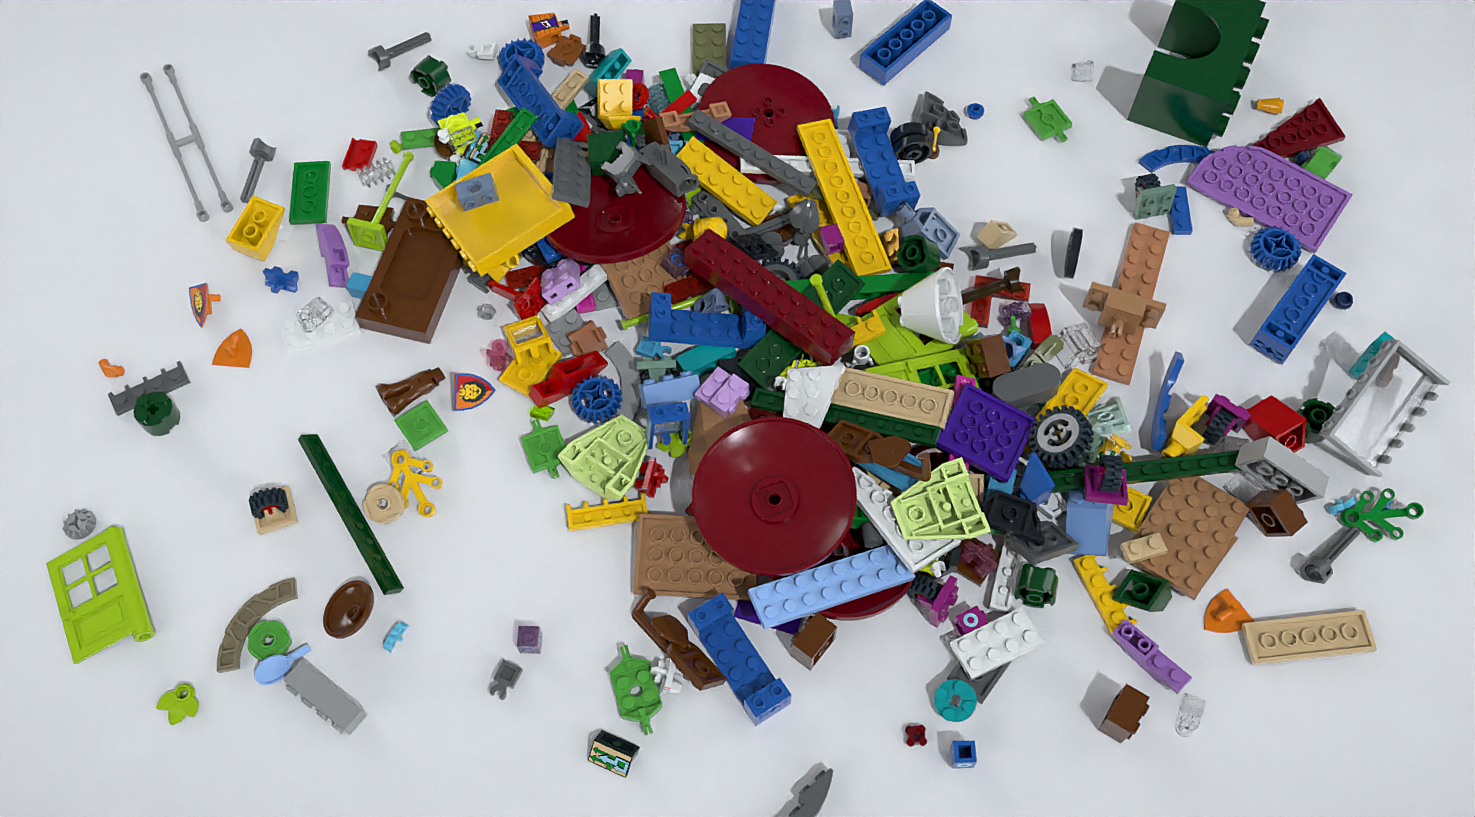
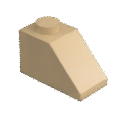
(996, 234)

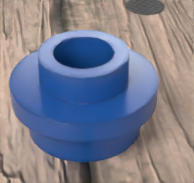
(975, 111)

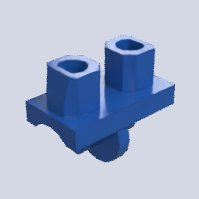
(281, 281)

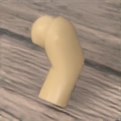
(1238, 220)

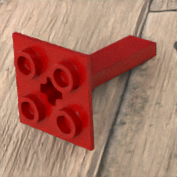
(678, 105)
(527, 302)

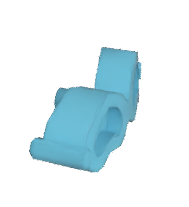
(1339, 508)
(395, 634)

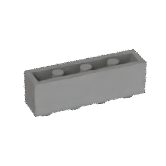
(325, 698)

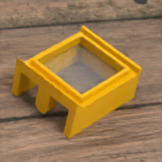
(527, 335)

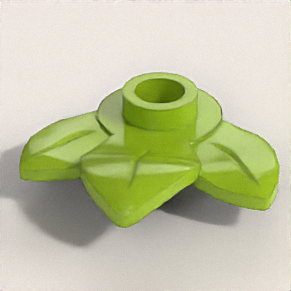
(676, 446)
(178, 706)

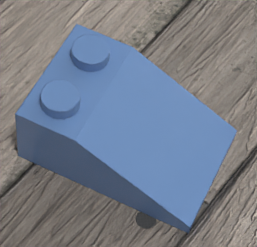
(1088, 524)

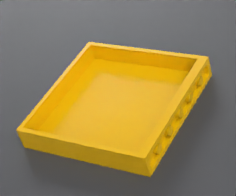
(506, 226)

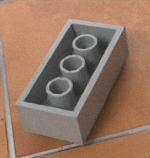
(1282, 469)

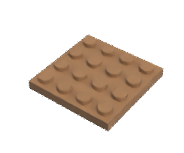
(637, 279)

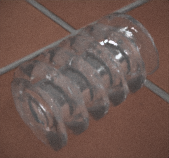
(376, 172)

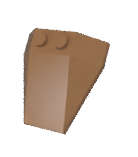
(709, 428)

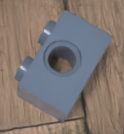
(842, 18)
(477, 191)

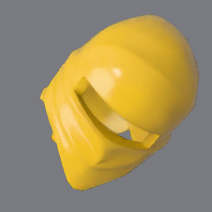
(702, 225)

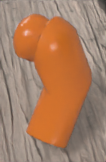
(111, 371)

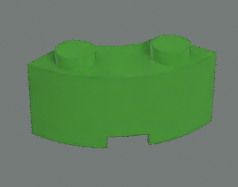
(1323, 162)

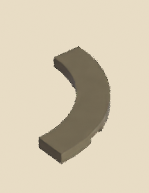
(246, 618)

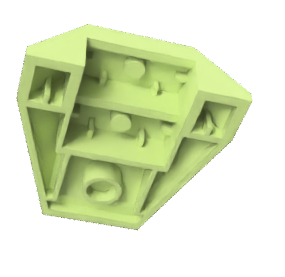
(607, 457)
(941, 507)

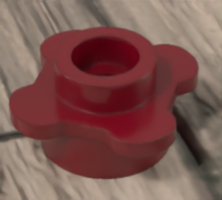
(920, 731)

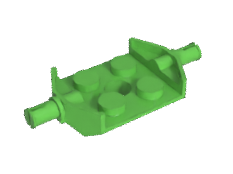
(635, 673)

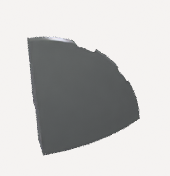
(934, 114)

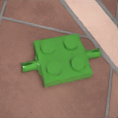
(1047, 119)
(543, 448)

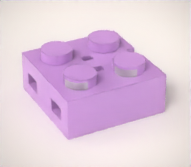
(556, 279)

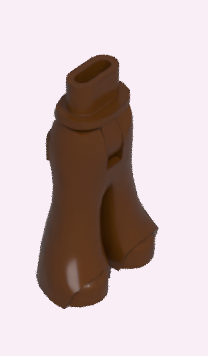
(402, 393)

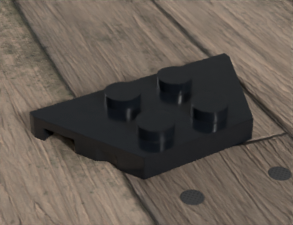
(1013, 516)

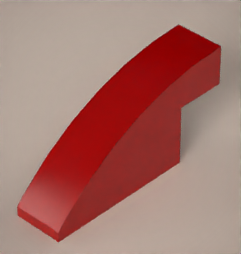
(565, 378)

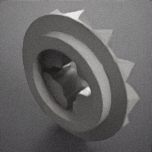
(86, 527)

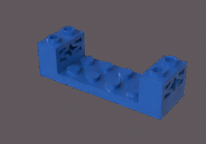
(525, 90)
(882, 171)
(1297, 309)
(702, 328)
(738, 659)

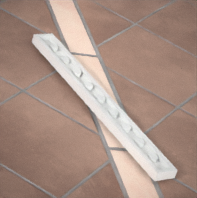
(803, 165)

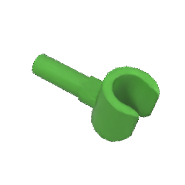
(1013, 326)

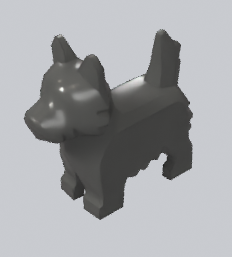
(624, 168)

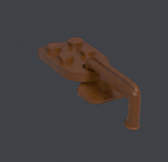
(868, 446)
(682, 652)

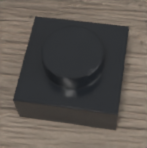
(953, 559)

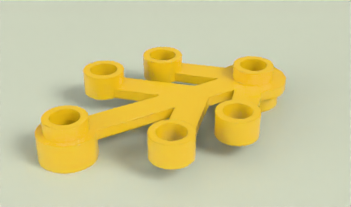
(411, 480)

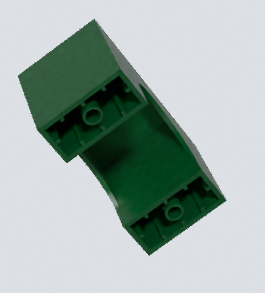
(1193, 93)

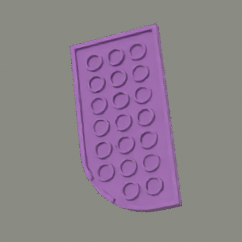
(1271, 191)

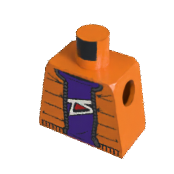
(547, 28)

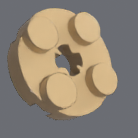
(374, 499)

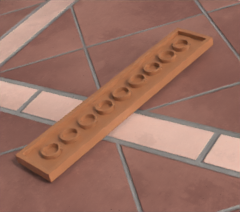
(1137, 276)

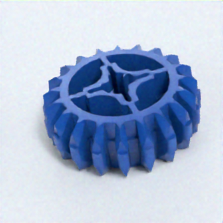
(523, 48)
(450, 101)
(1283, 257)
(592, 390)

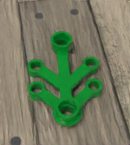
(1378, 516)

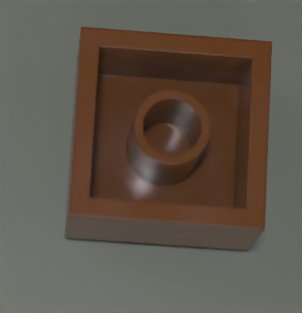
(987, 356)
(1276, 513)
(813, 640)
(1124, 714)

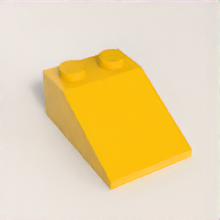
(256, 228)

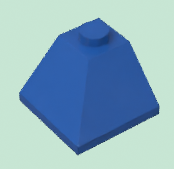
(1035, 483)

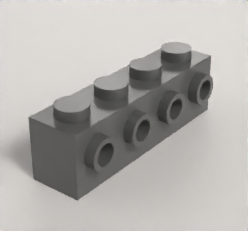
(707, 205)

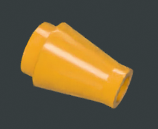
(1271, 105)

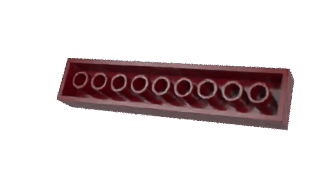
(769, 298)

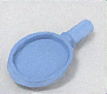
(277, 666)

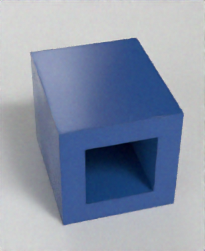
(963, 754)

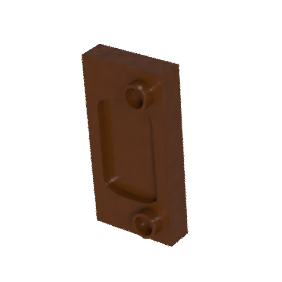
(411, 278)

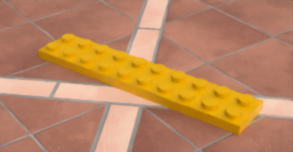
(843, 198)

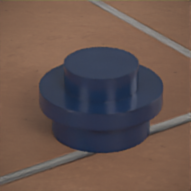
(1303, 157)
(1343, 300)

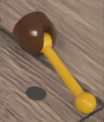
(935, 148)

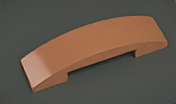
(678, 123)

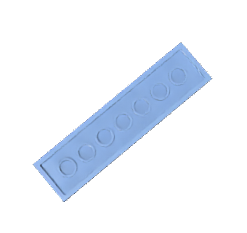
(828, 586)

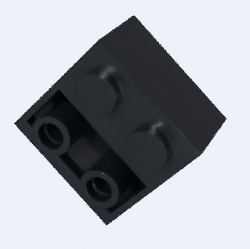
(753, 246)

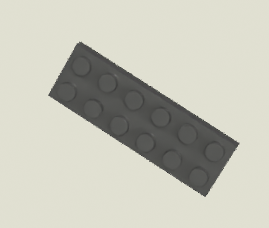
(571, 172)

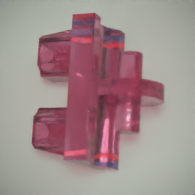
(499, 355)
(981, 555)

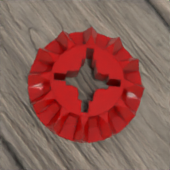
(644, 91)

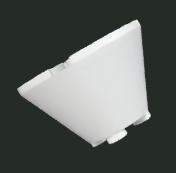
(934, 307)

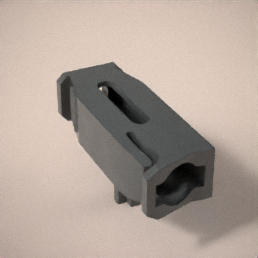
(669, 169)

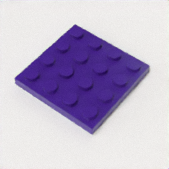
(986, 432)

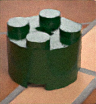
(431, 75)
(918, 254)
(156, 413)
(1316, 414)
(1036, 586)

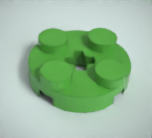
(269, 629)

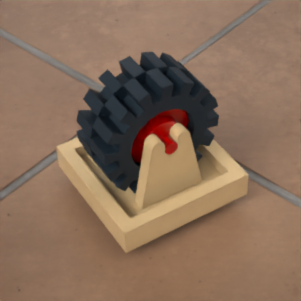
(273, 509)

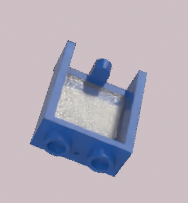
(666, 420)

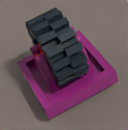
(1223, 418)
(1106, 482)
(934, 596)

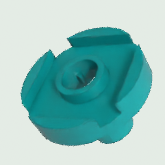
(944, 695)

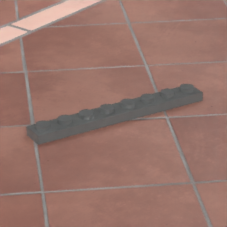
(752, 153)

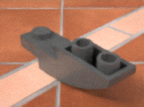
(813, 796)

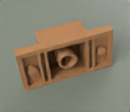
(1122, 310)

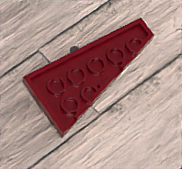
(1304, 131)

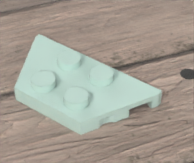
(1109, 419)

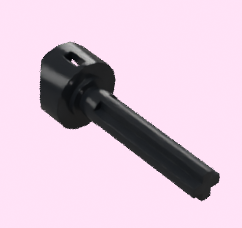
(594, 50)

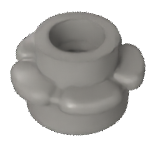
(486, 311)

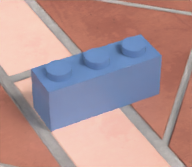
(669, 389)

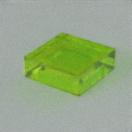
(543, 413)

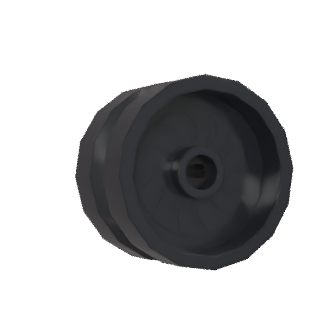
(911, 142)

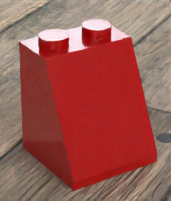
(1278, 421)

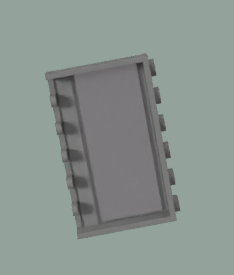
(1382, 406)

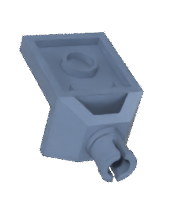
(929, 224)

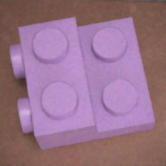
(722, 392)

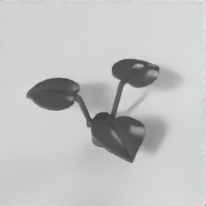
(806, 218)

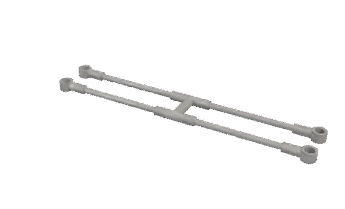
(175, 144)

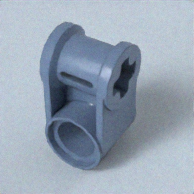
(712, 302)

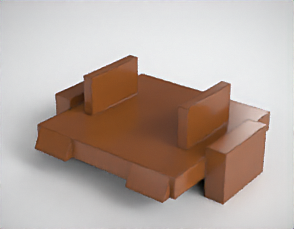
(567, 50)
(587, 339)

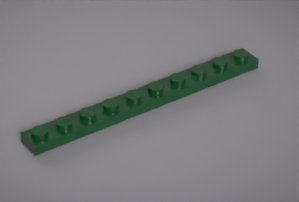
(884, 425)
(1156, 470)
(351, 514)

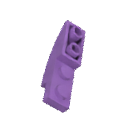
(335, 254)
(1149, 658)

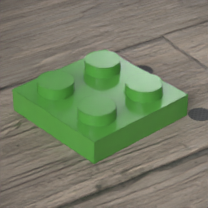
(421, 425)

